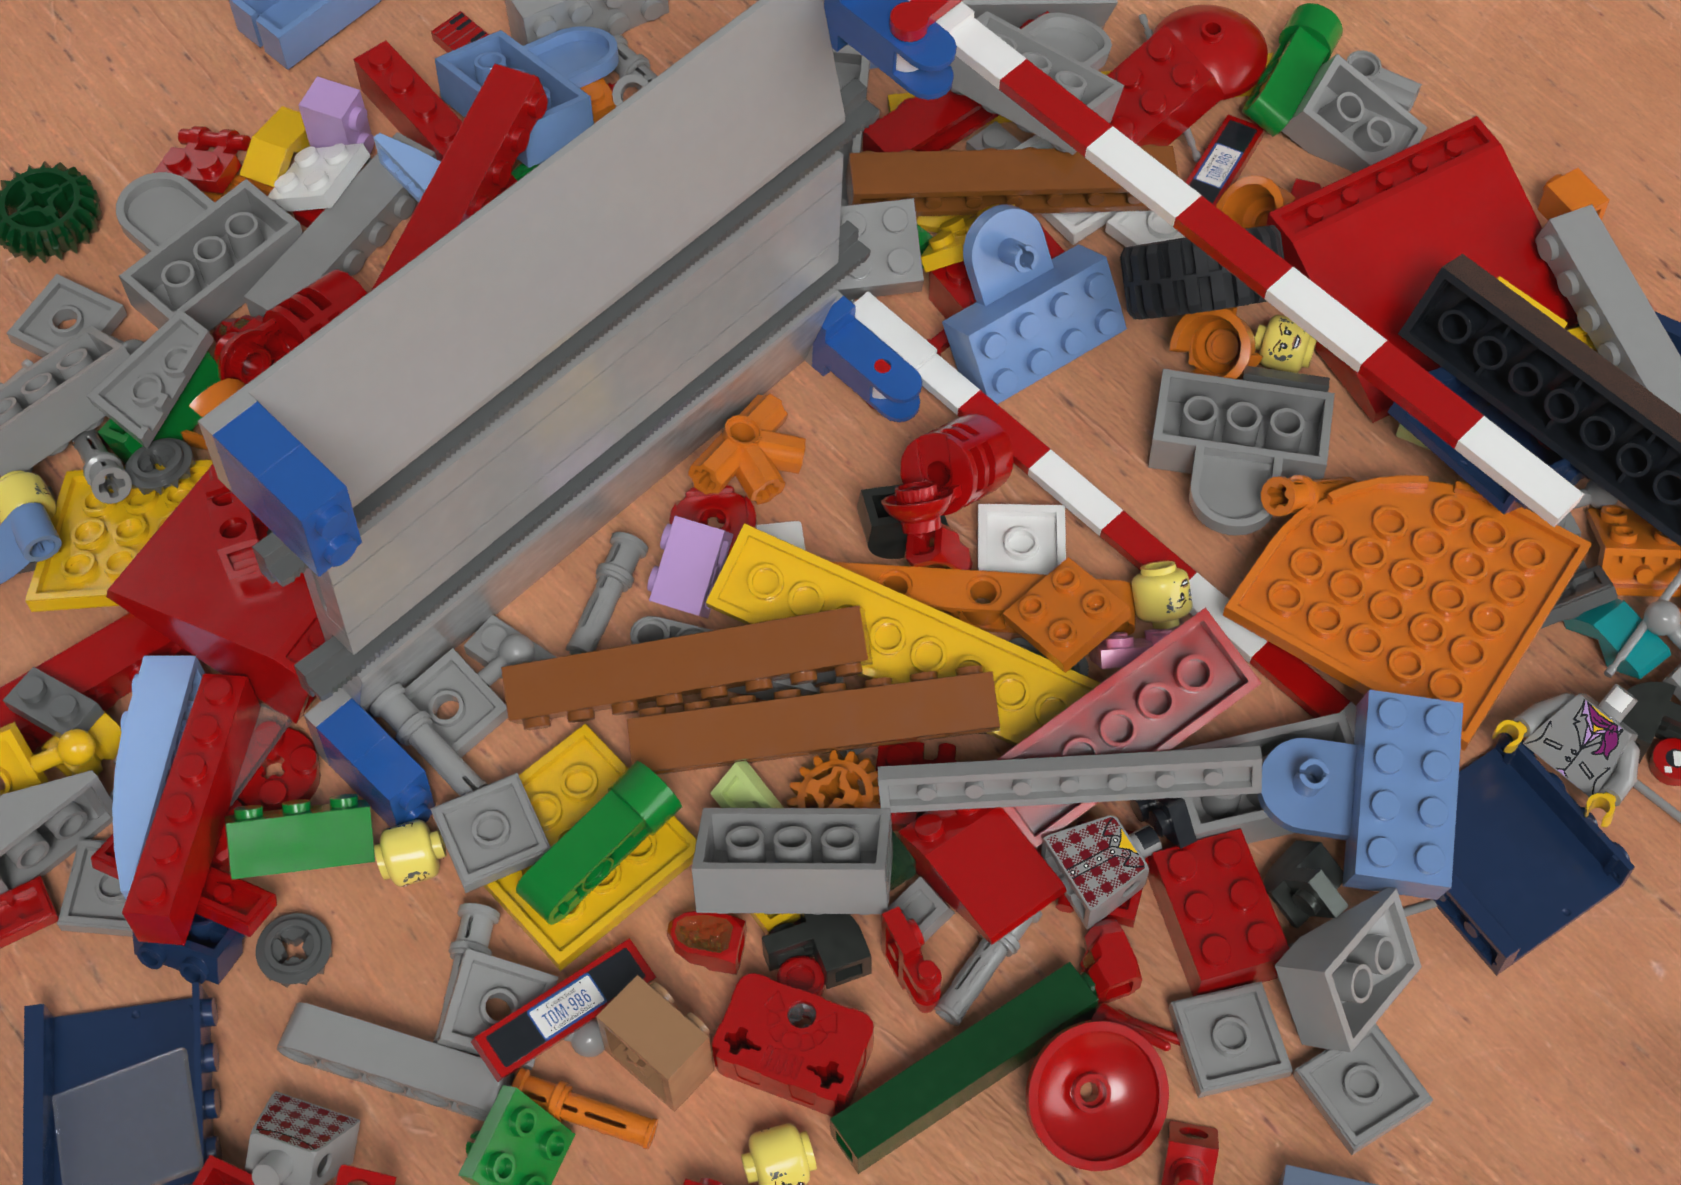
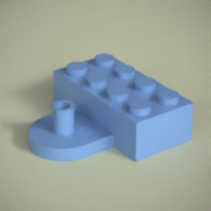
(562, 63)
(1028, 307)
(1382, 795)

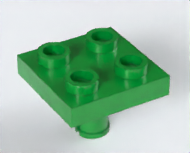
(516, 1144)

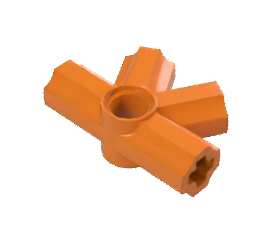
(751, 452)

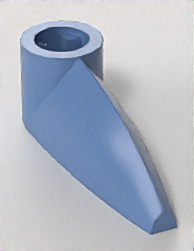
(25, 538)

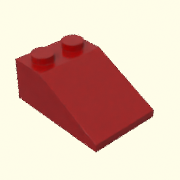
(982, 867)

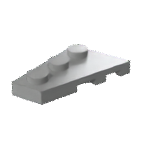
(153, 377)

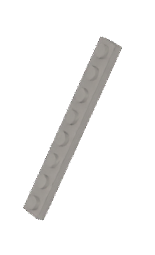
(1071, 779)

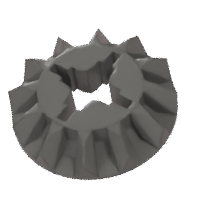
(168, 452)
(293, 930)

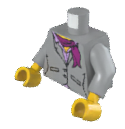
(1583, 744)

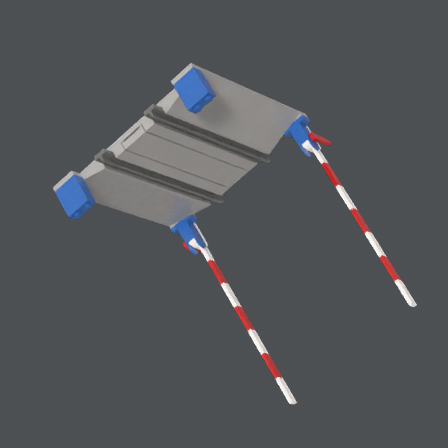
(635, 302)

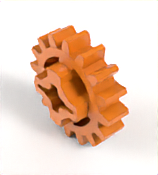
(835, 784)

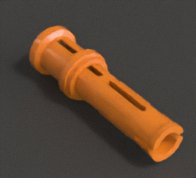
(1289, 495)
(638, 1128)

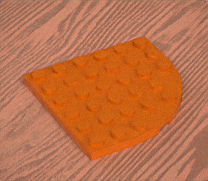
(1410, 589)

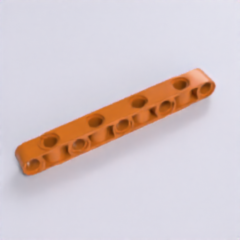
(957, 589)

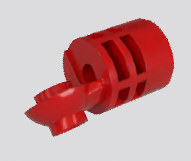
(286, 326)
(949, 472)

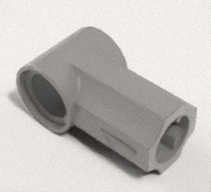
(1394, 85)

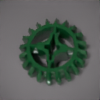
(47, 212)

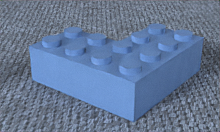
(295, 27)

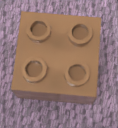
(657, 1041)

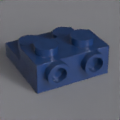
(206, 955)

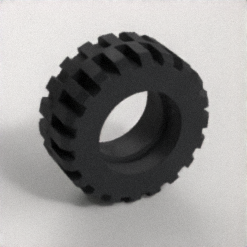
(1182, 279)

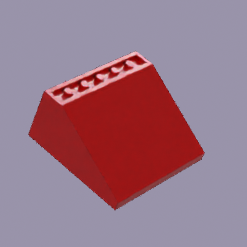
(1396, 223)
(229, 624)

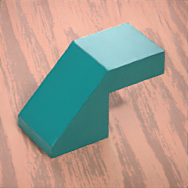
(1613, 626)

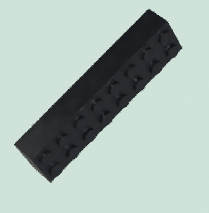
(1554, 388)

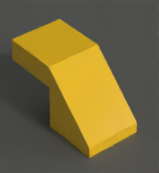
(274, 146)

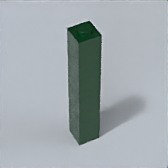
(962, 1067)

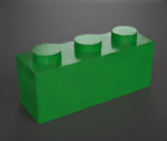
(179, 419)
(299, 836)

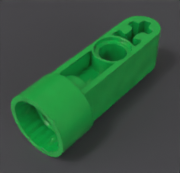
(1302, 49)
(574, 866)

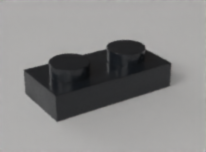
(1167, 817)

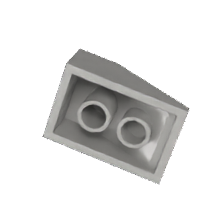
(1351, 119)
(45, 824)
(1349, 972)

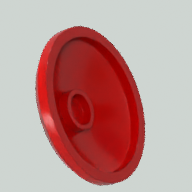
(1223, 43)
(1125, 1101)

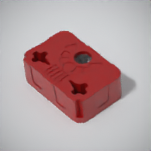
(789, 1058)

